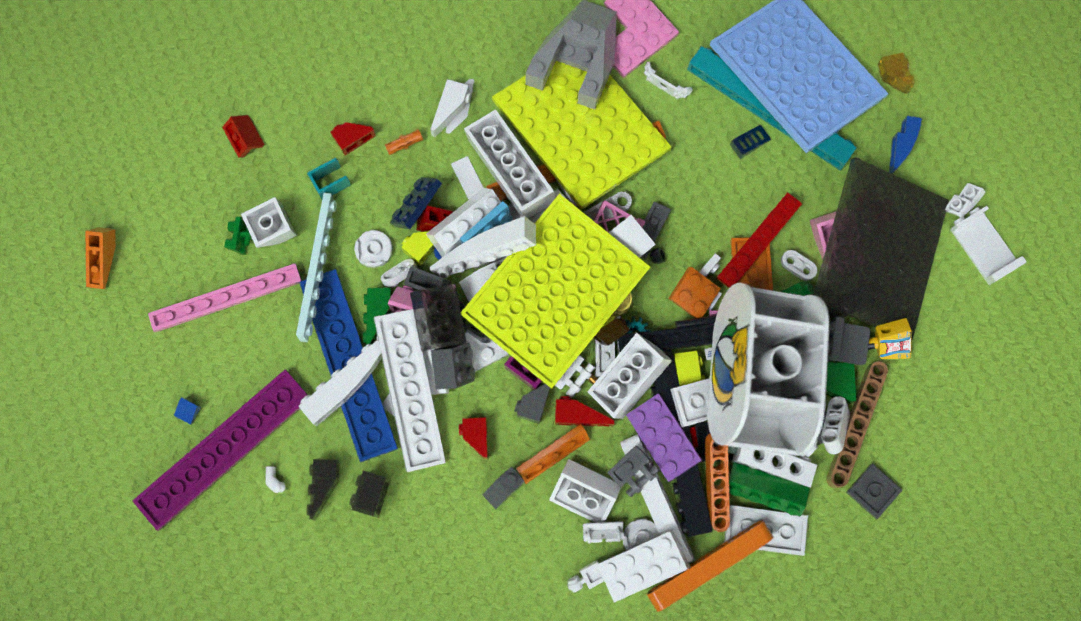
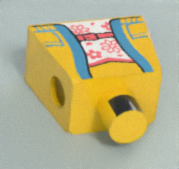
(892, 340)

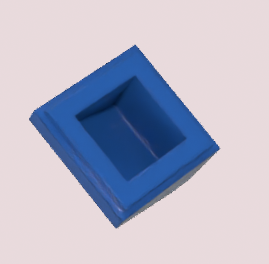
(186, 411)

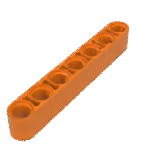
(710, 565)

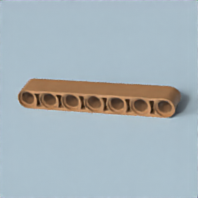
(864, 418)

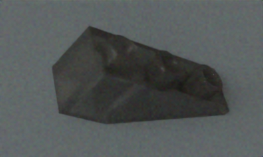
(324, 480)

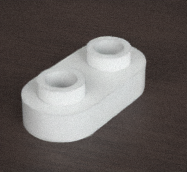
(798, 265)
(398, 273)

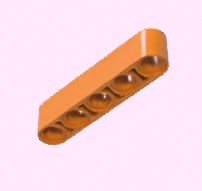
(718, 491)

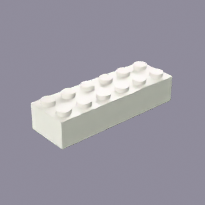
(510, 165)

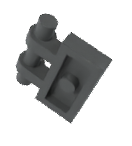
(629, 466)

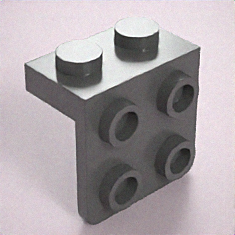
(847, 342)

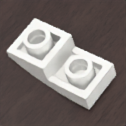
(965, 201)

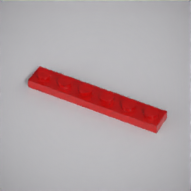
(759, 240)

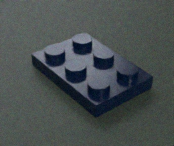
(415, 202)

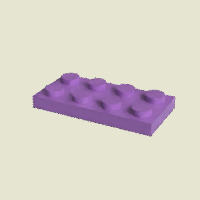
(664, 437)

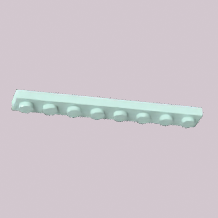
(315, 271)

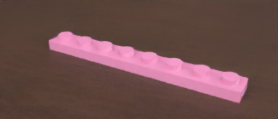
(224, 298)

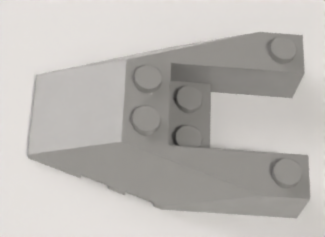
(582, 41)

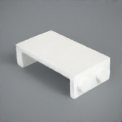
(985, 246)

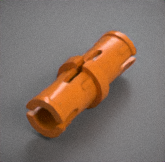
(403, 142)

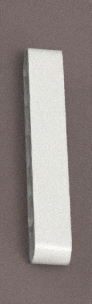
(657, 499)

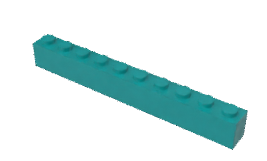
(719, 75)

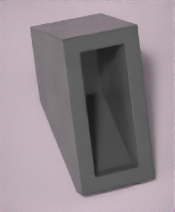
(423, 280)
(532, 404)
(503, 488)

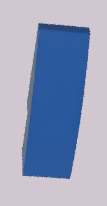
(904, 141)

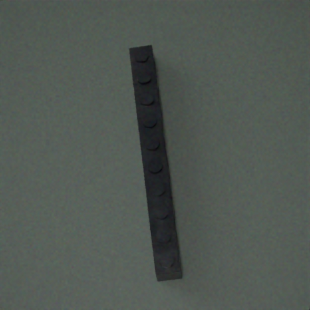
(687, 485)

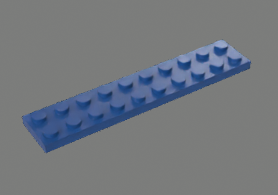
(339, 343)

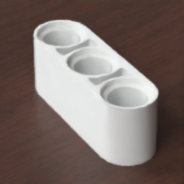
(835, 425)

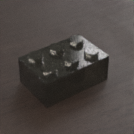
(438, 317)

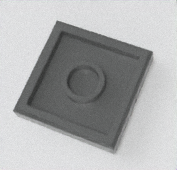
(874, 491)

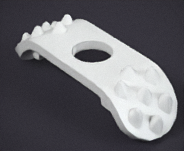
(677, 92)

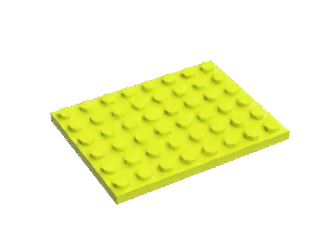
(580, 145)
(556, 294)

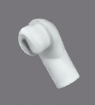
(272, 482)

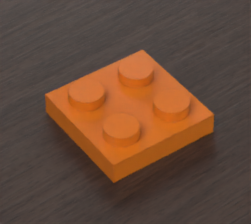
(694, 293)

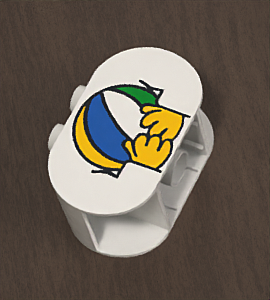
(768, 370)

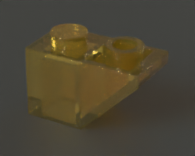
(895, 72)

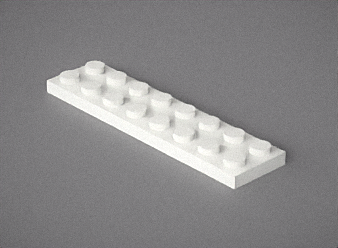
(409, 390)

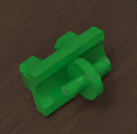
(241, 236)

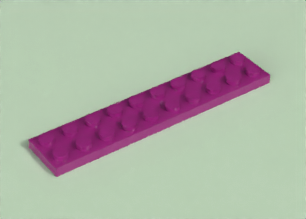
(220, 450)

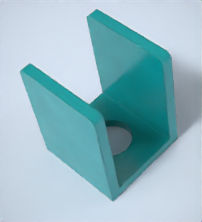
(324, 170)

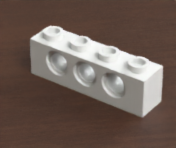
(804, 468)

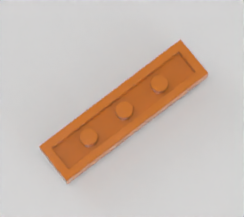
(553, 454)

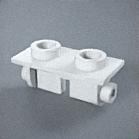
(597, 531)

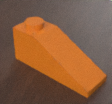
(99, 256)

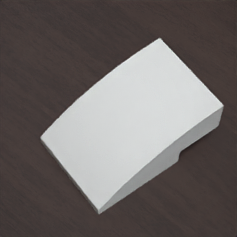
(632, 236)

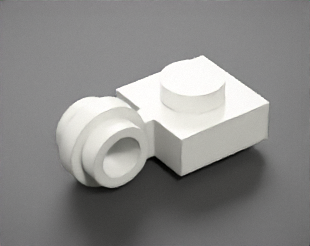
(591, 575)

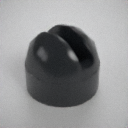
(658, 255)

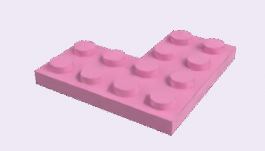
(644, 34)

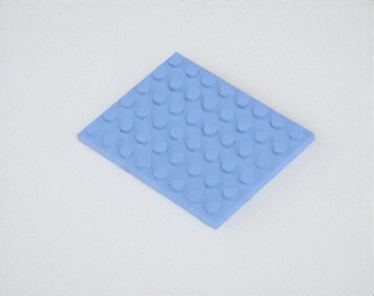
(798, 71)

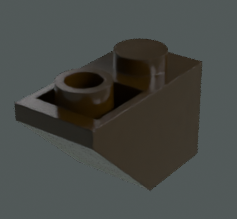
(611, 330)

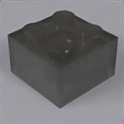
(369, 494)

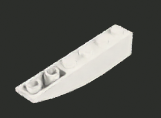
(488, 247)
(341, 385)

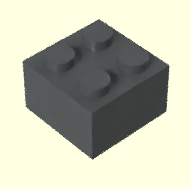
(453, 366)

